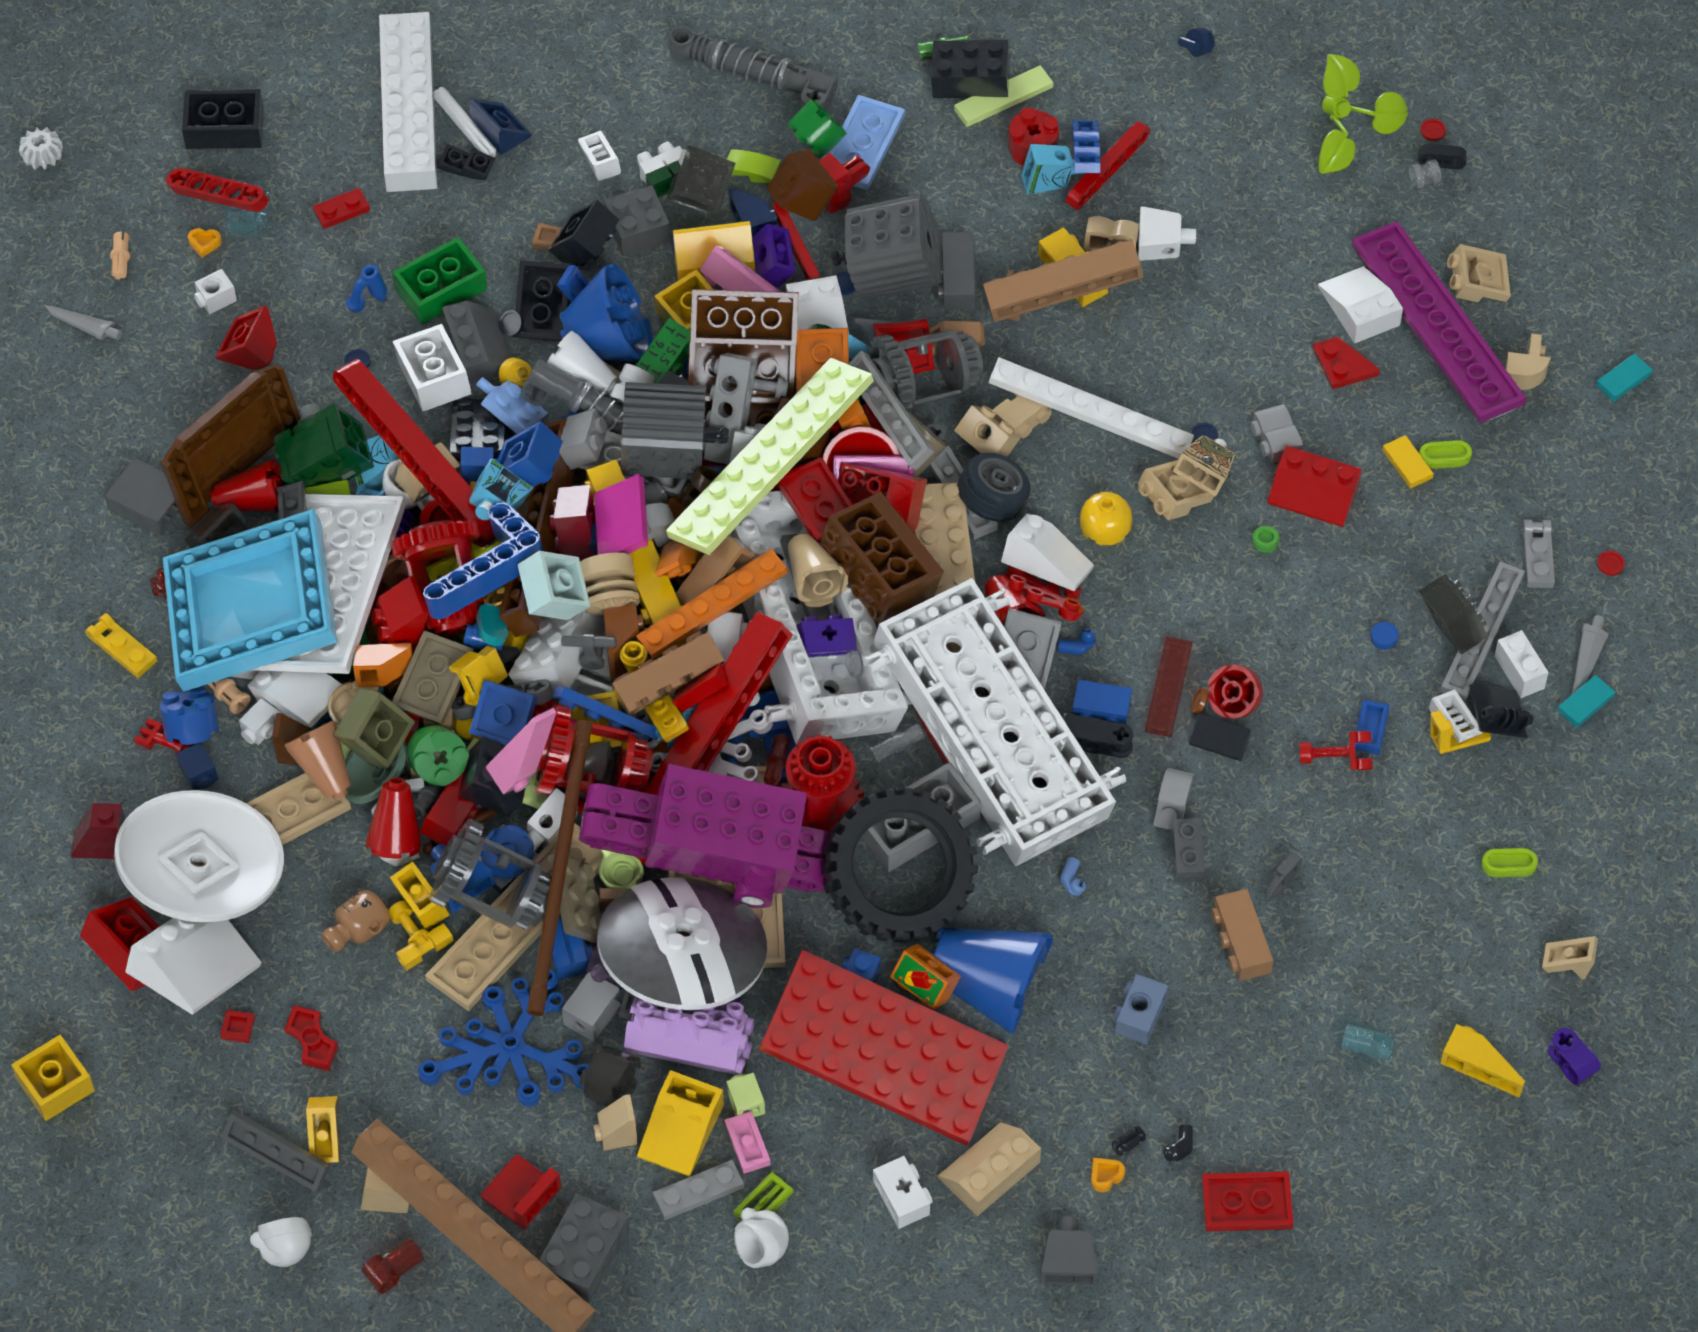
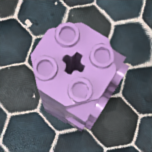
(699, 1038)

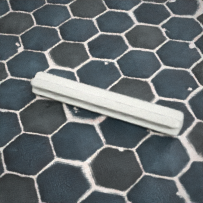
(464, 122)

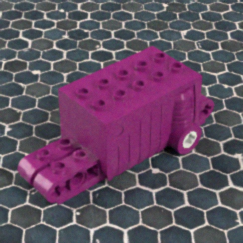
(712, 831)

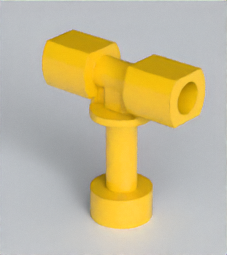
(420, 940)

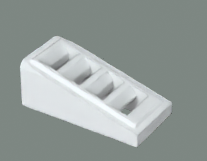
(605, 168)
(1454, 701)

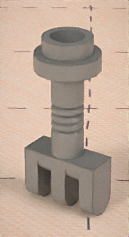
(779, 387)

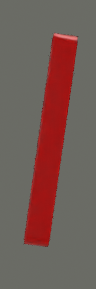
(410, 445)

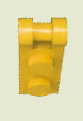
(121, 646)

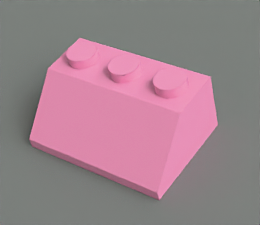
(731, 273)

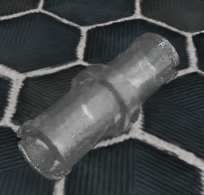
(896, 743)

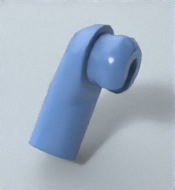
(1069, 879)

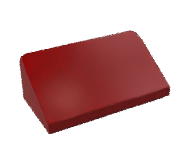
(700, 688)

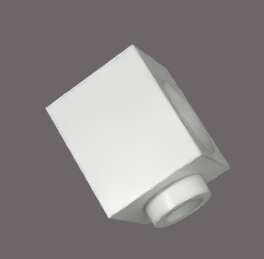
(214, 292)

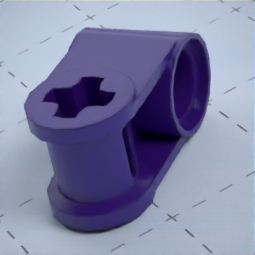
(1573, 1056)

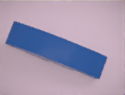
(1086, 146)

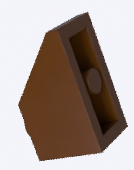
(284, 731)

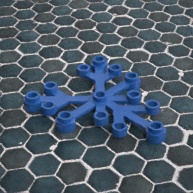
(478, 1055)

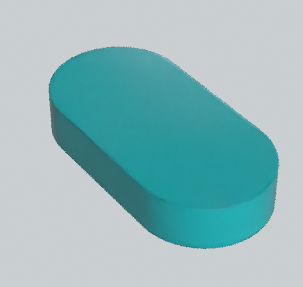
(490, 626)

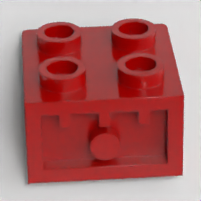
(521, 1191)

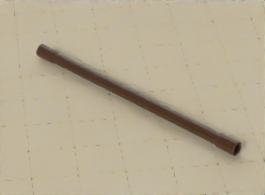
(539, 989)

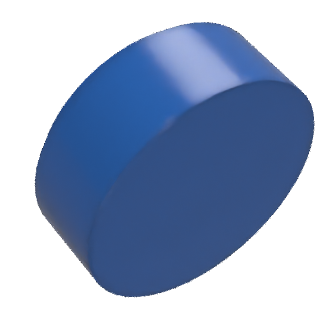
(1384, 635)

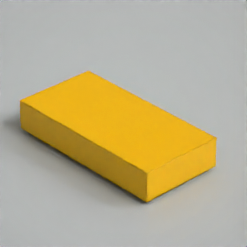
(1407, 462)

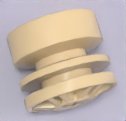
(609, 581)

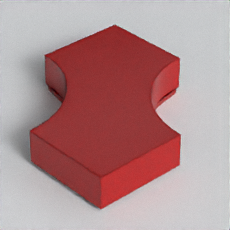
(317, 1048)

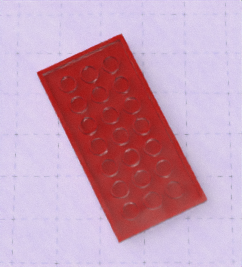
(884, 1047)

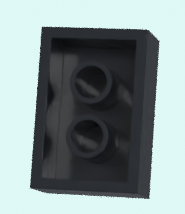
(970, 68)
(223, 119)

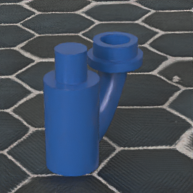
(373, 280)

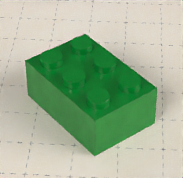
(439, 280)

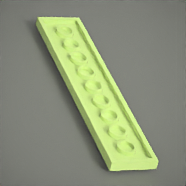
(769, 456)

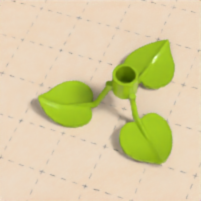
(1340, 78)

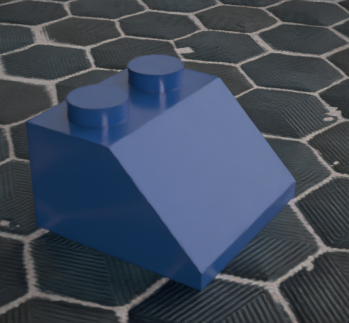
(531, 454)

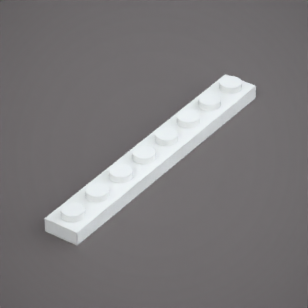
(1090, 408)

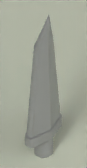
(91, 325)
(1591, 644)

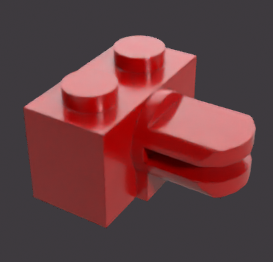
(845, 177)

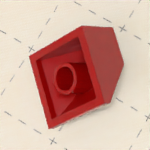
(249, 340)

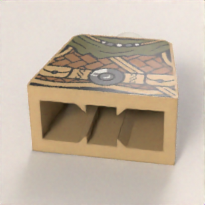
(1205, 464)

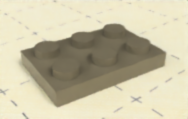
(428, 683)
(579, 901)

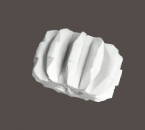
(40, 148)

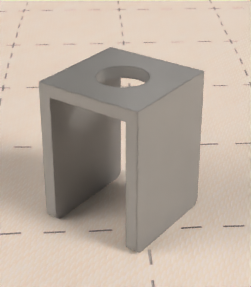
(591, 1007)

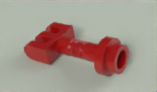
(155, 736)

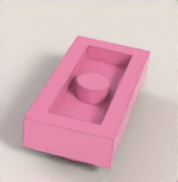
(747, 1142)

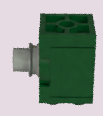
(323, 447)

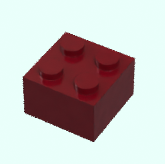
(573, 521)

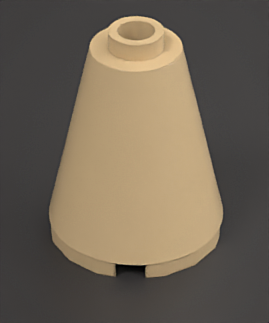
(815, 572)

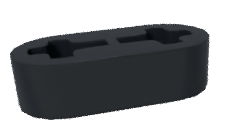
(1446, 155)

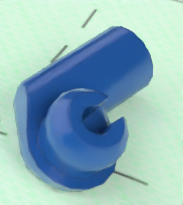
(1078, 646)

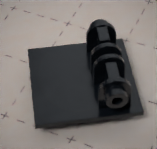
(1499, 711)

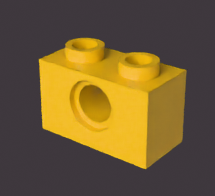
(416, 893)

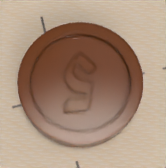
(1199, 701)

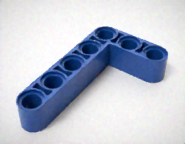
(489, 569)

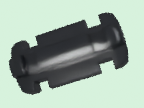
(1128, 1140)

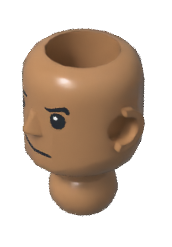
(357, 921)

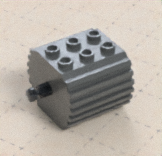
(892, 247)
(665, 430)

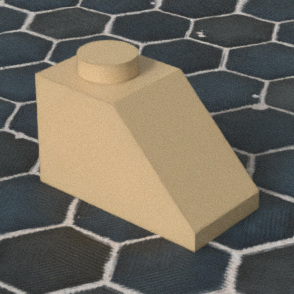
(616, 1125)

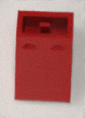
(900, 489)

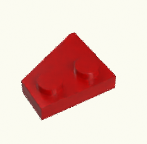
(1343, 363)

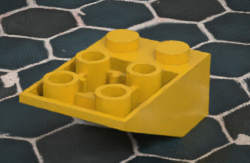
(681, 1123)

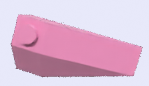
(521, 756)

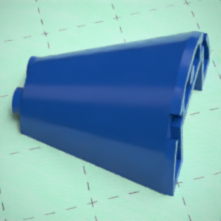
(993, 968)

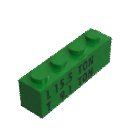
(667, 351)

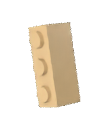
(991, 1167)

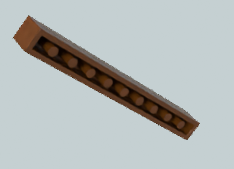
(537, 513)

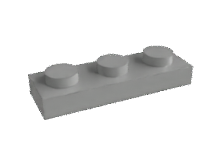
(698, 1190)

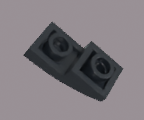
(470, 165)

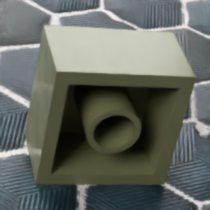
(374, 728)

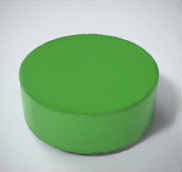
(1265, 539)

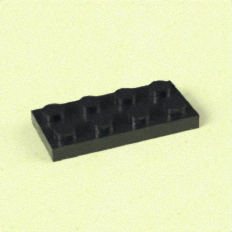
(475, 427)

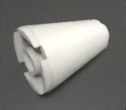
(582, 363)

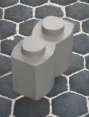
(1275, 432)

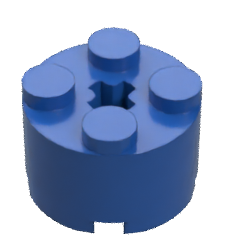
(189, 715)

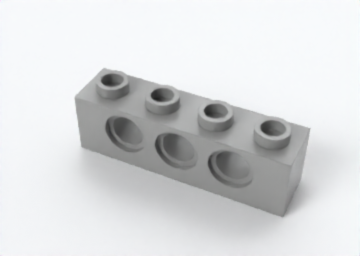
(744, 372)

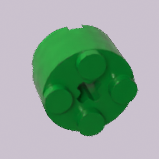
(817, 128)
(449, 764)

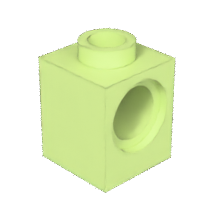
(745, 1095)

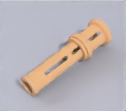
(228, 692)

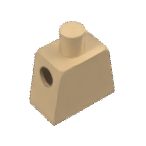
(380, 1196)

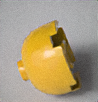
(1106, 518)

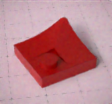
(908, 330)

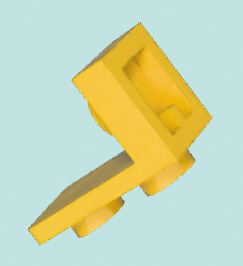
(667, 718)
(1442, 734)

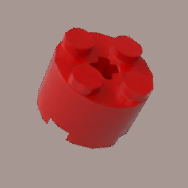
(1031, 128)

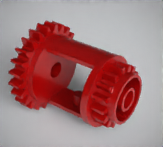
(436, 542)
(631, 767)
(827, 775)

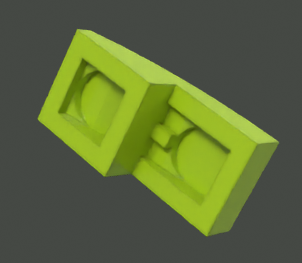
(756, 166)

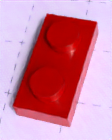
(341, 208)

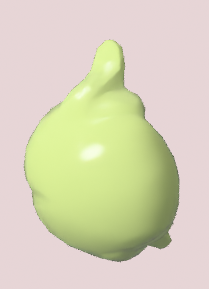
(620, 870)

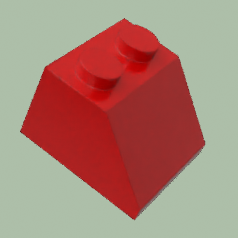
(400, 614)

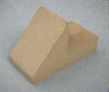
(1571, 955)

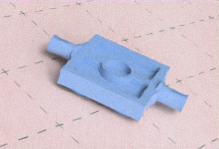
(509, 406)

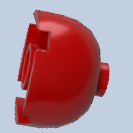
(1235, 691)

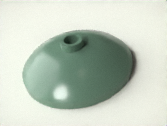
(368, 779)

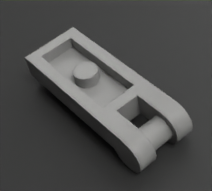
(1538, 554)

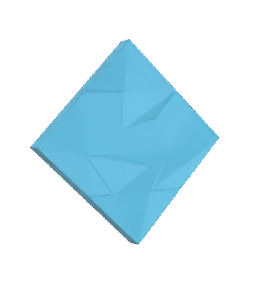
(249, 600)

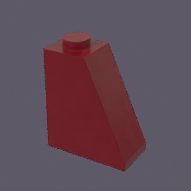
(98, 831)

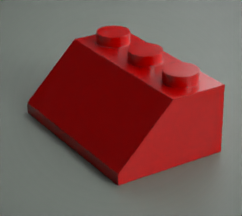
(1314, 486)
(113, 931)

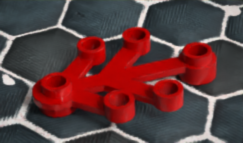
(1039, 593)

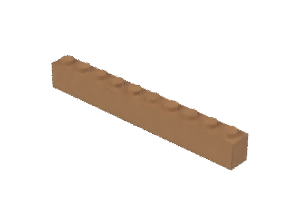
(471, 1229)

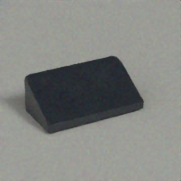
(1220, 737)

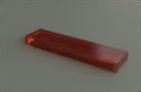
(1168, 687)

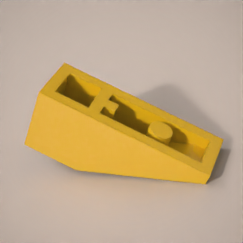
(1477, 1058)

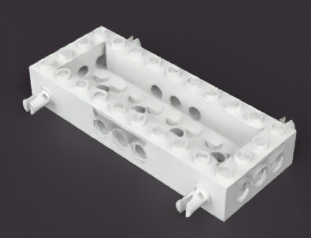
(861, 703)
(972, 727)

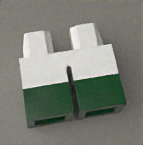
(659, 169)

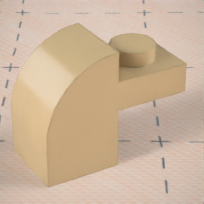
(1531, 368)

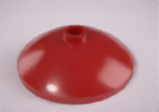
(859, 441)

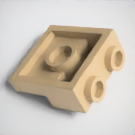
(1478, 274)
(1170, 492)

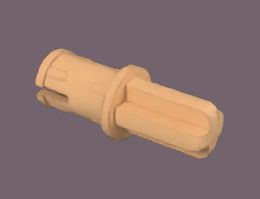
(120, 255)

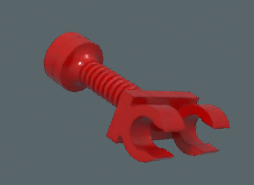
(1308, 752)

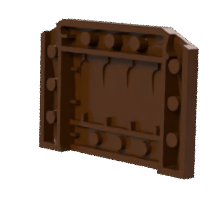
(228, 439)

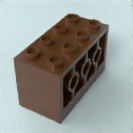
(881, 557)

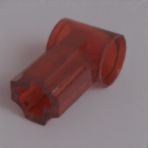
(386, 1270)

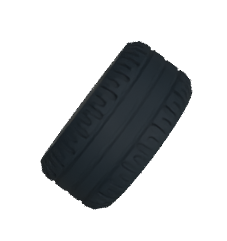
(993, 487)

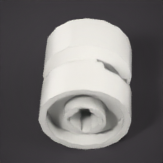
(630, 374)

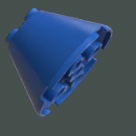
(609, 317)

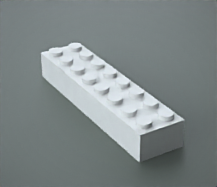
(408, 102)

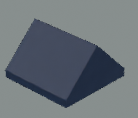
(498, 124)

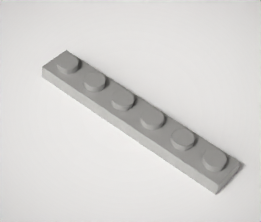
(893, 415)
(1493, 610)

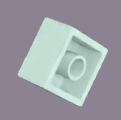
(553, 585)

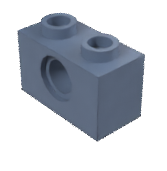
(1140, 1024)

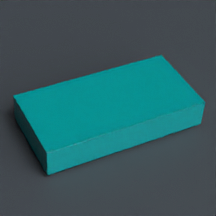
(1624, 377)
(1586, 701)

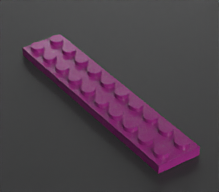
(1439, 322)

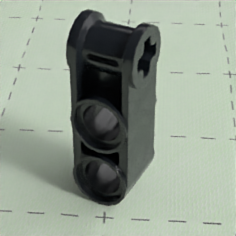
(1100, 736)

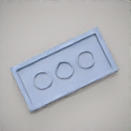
(870, 132)

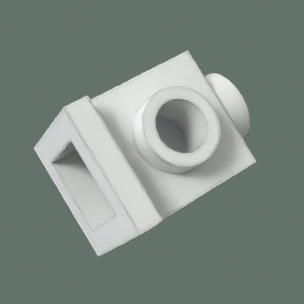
(258, 722)

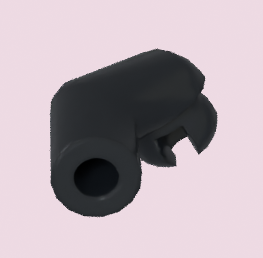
(1181, 1147)

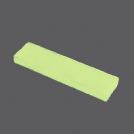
(1020, 89)

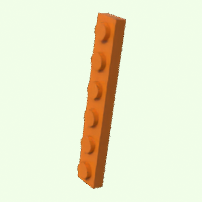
(712, 604)

